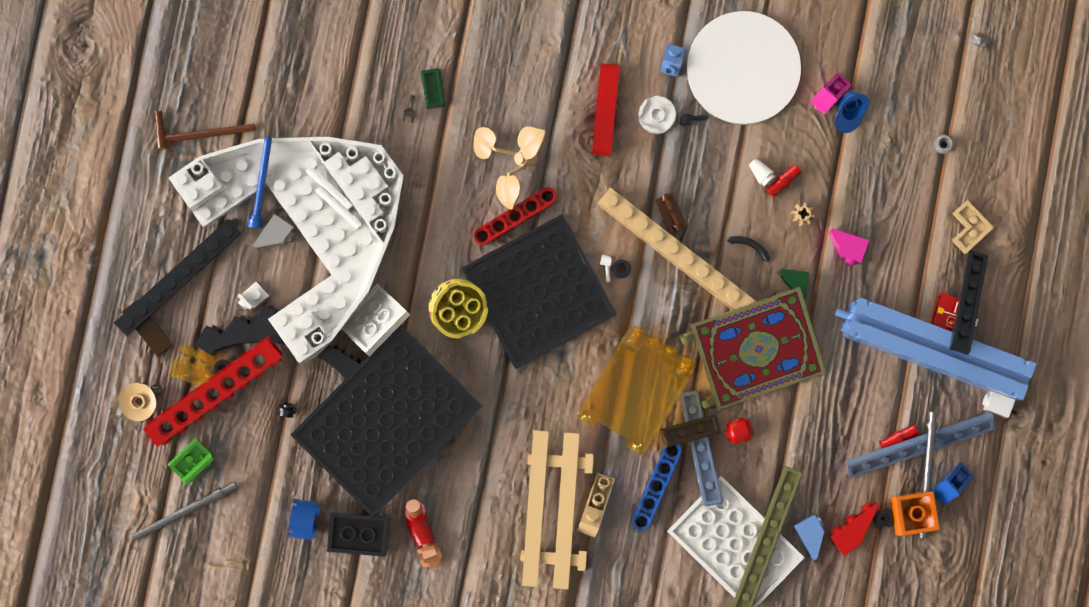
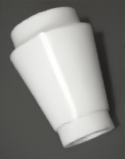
(762, 173)

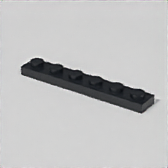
(968, 302)

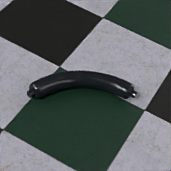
(752, 243)

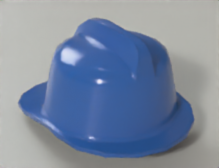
(851, 111)

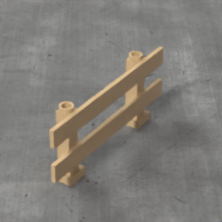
(562, 557)

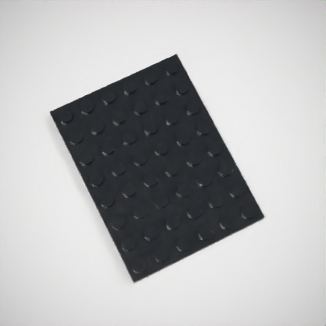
(386, 420)

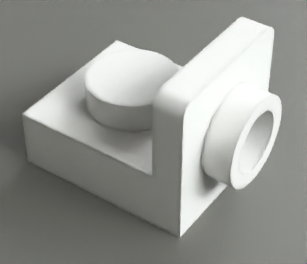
(253, 297)

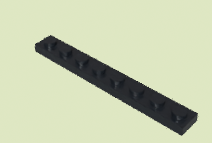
(177, 278)

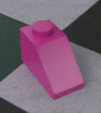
(830, 93)
(849, 246)

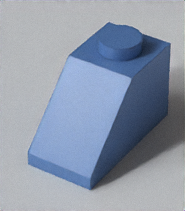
(811, 534)

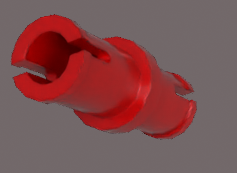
(783, 181)
(900, 436)

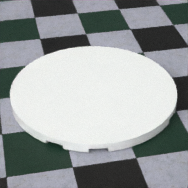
(743, 67)

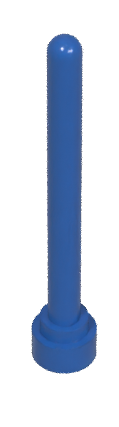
(256, 218)

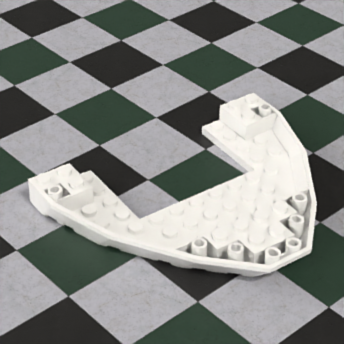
(351, 255)

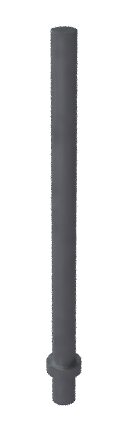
(932, 425)

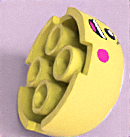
(464, 314)

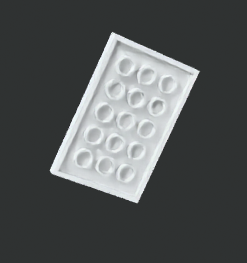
(724, 538)

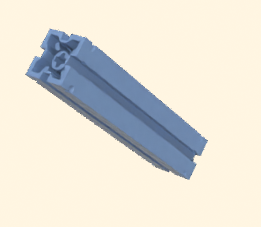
(929, 348)

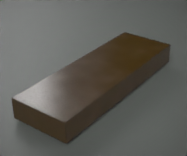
(153, 335)
(690, 431)

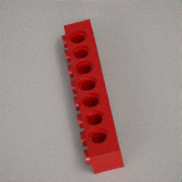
(155, 428)

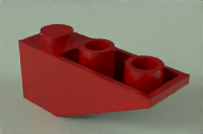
(851, 533)

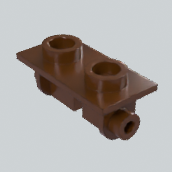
(671, 213)

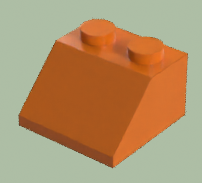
(914, 513)

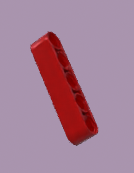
(605, 109)
(519, 208)

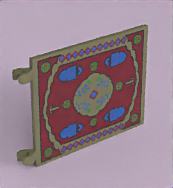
(756, 349)

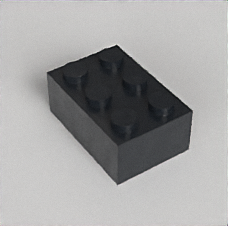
(358, 534)

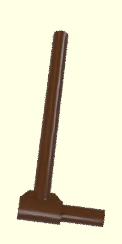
(164, 138)

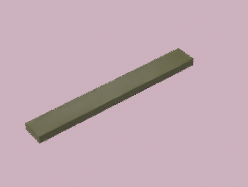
(767, 538)

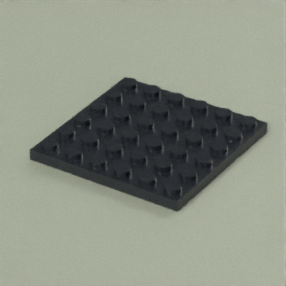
(539, 291)

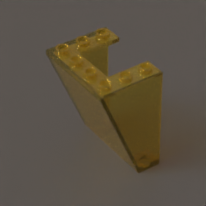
(637, 388)

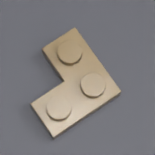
(975, 227)

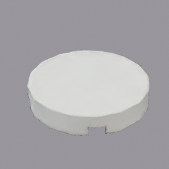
(657, 115)

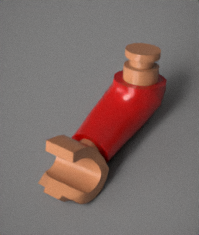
(422, 535)

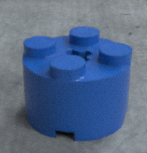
(302, 519)

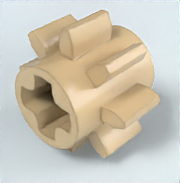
(807, 211)

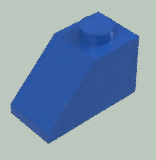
(952, 483)

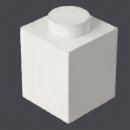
(998, 404)

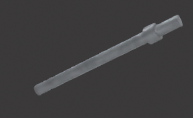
(218, 494)

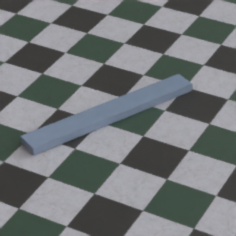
(917, 445)

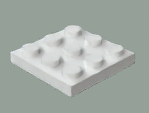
(374, 320)

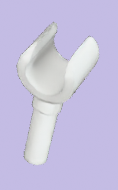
(606, 261)

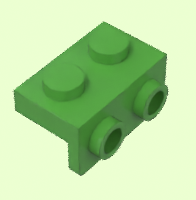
(191, 461)

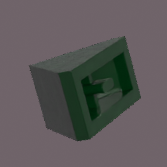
(795, 279)

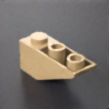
(596, 505)

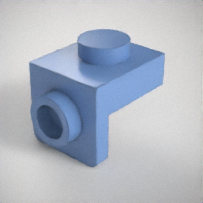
(672, 60)

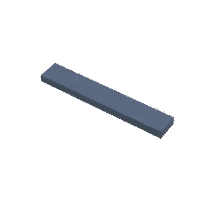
(701, 452)

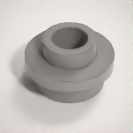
(949, 144)

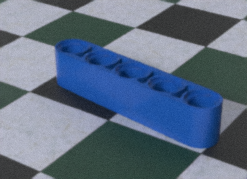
(656, 496)

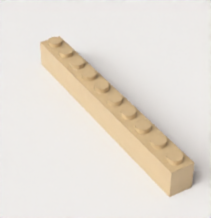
(674, 250)

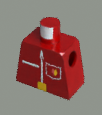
(945, 312)

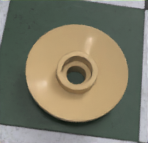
(130, 406)

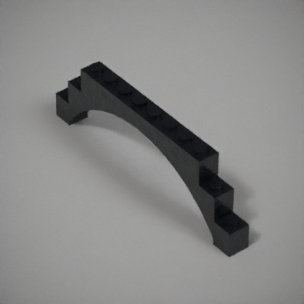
(241, 332)

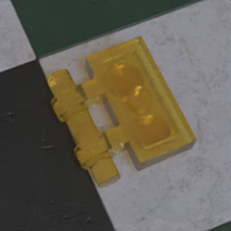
(191, 372)

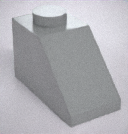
(275, 234)

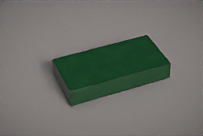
(432, 88)

